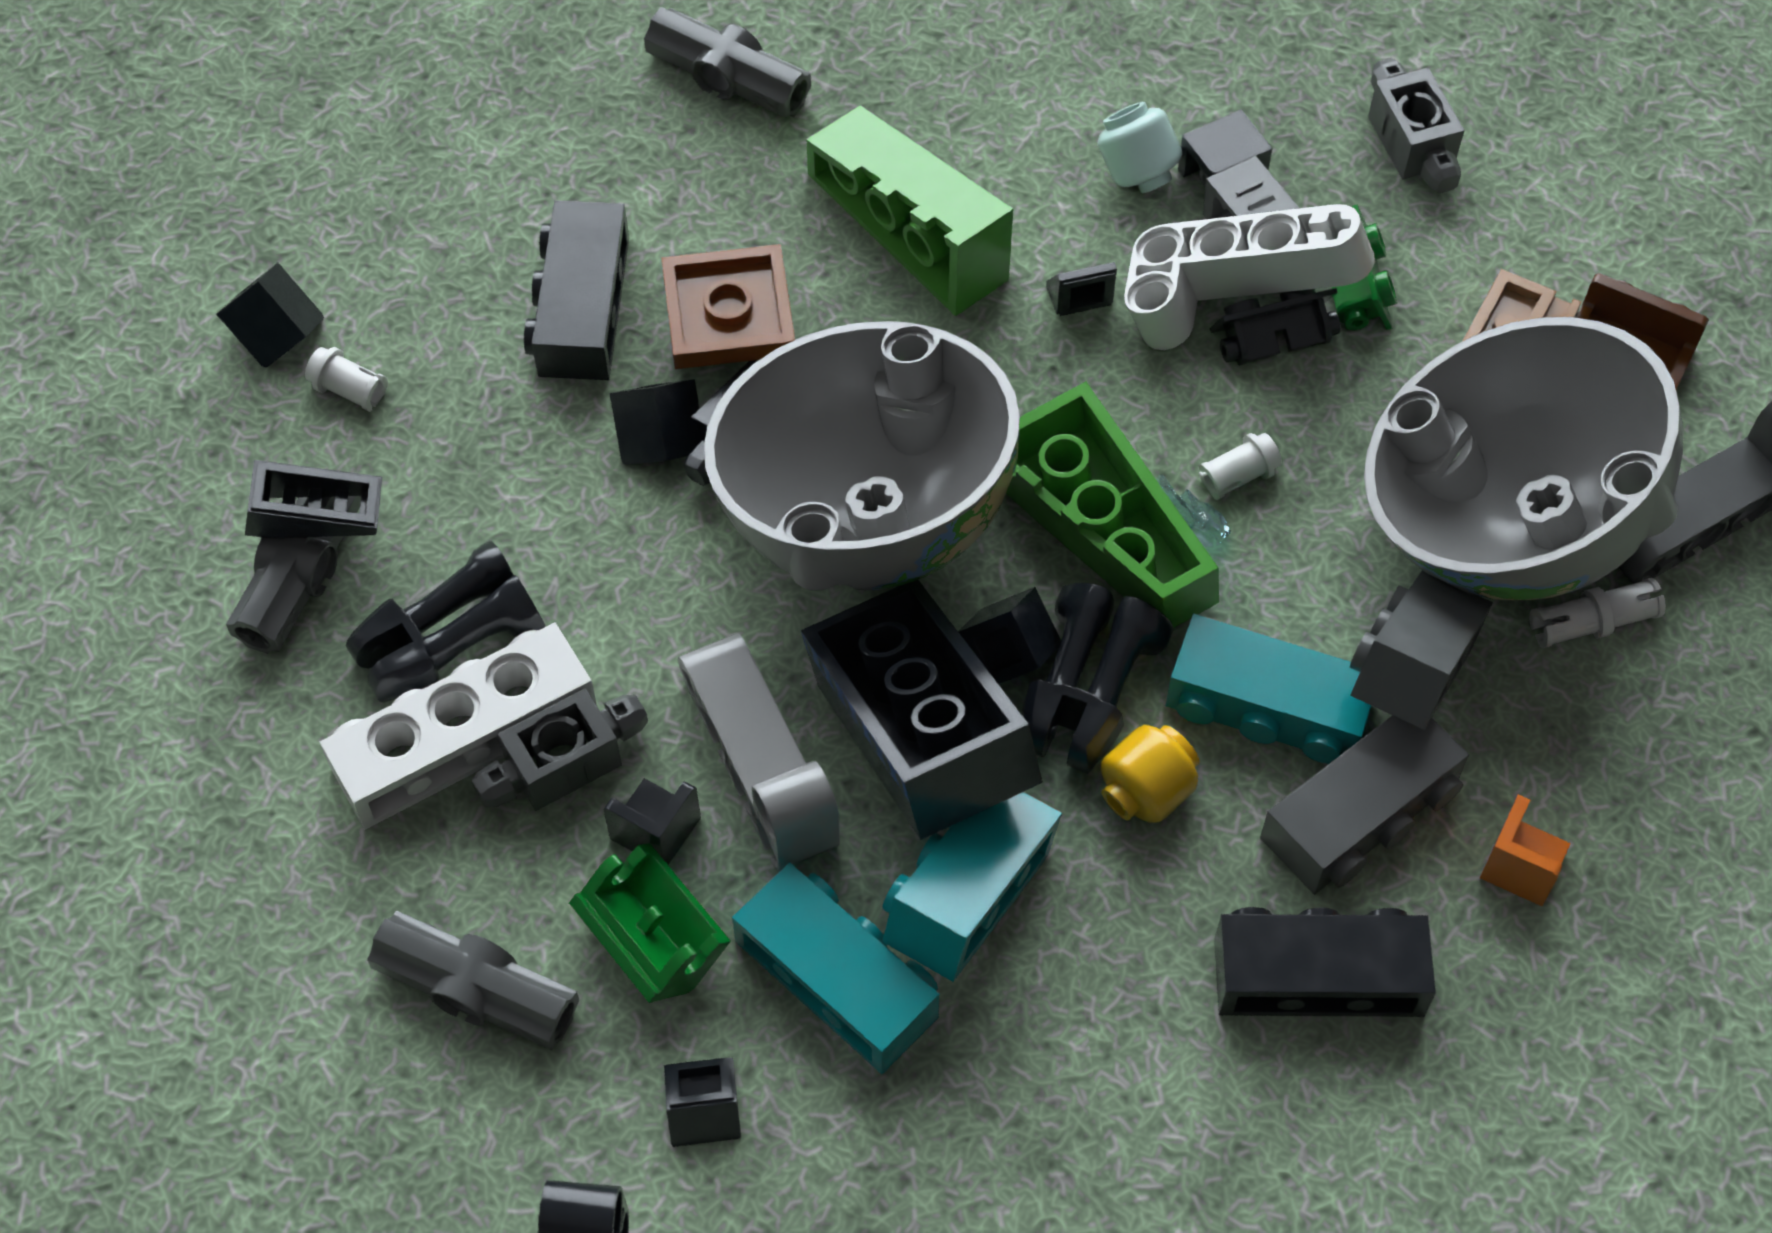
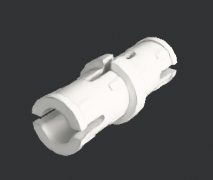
(1597, 612)

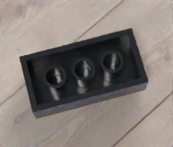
(922, 708)

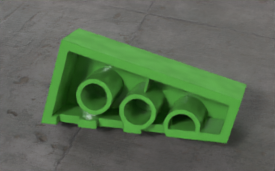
(915, 206)
(1108, 508)

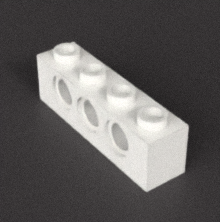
(446, 754)

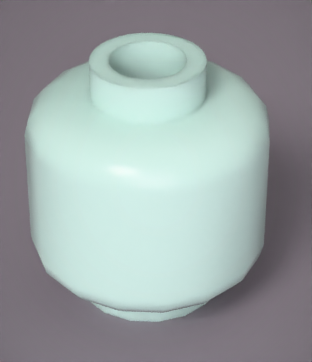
(1139, 147)

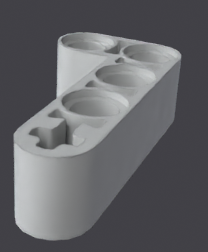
(786, 797)

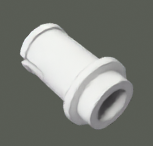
(347, 379)
(1241, 465)

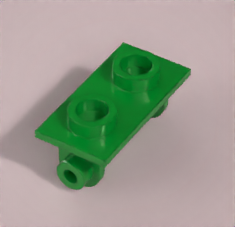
(1372, 294)

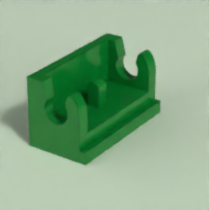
(650, 924)

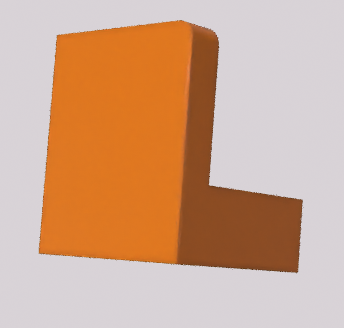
(1525, 857)

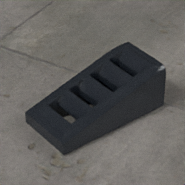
(293, 481)

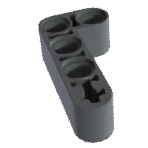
(1712, 502)

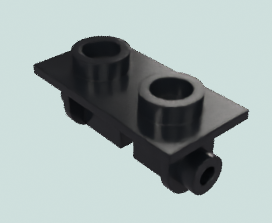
(1253, 328)

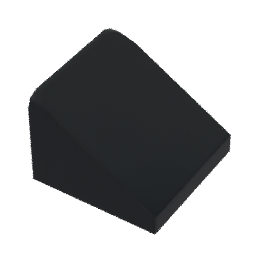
(1082, 289)
(702, 1101)

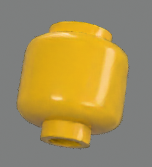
(1149, 773)

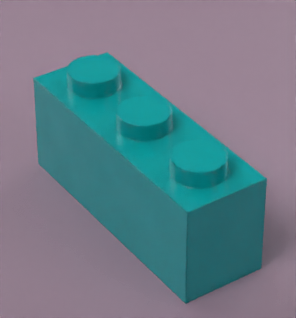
(1267, 689)
(968, 883)
(837, 966)

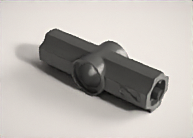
(727, 62)
(283, 581)
(473, 979)

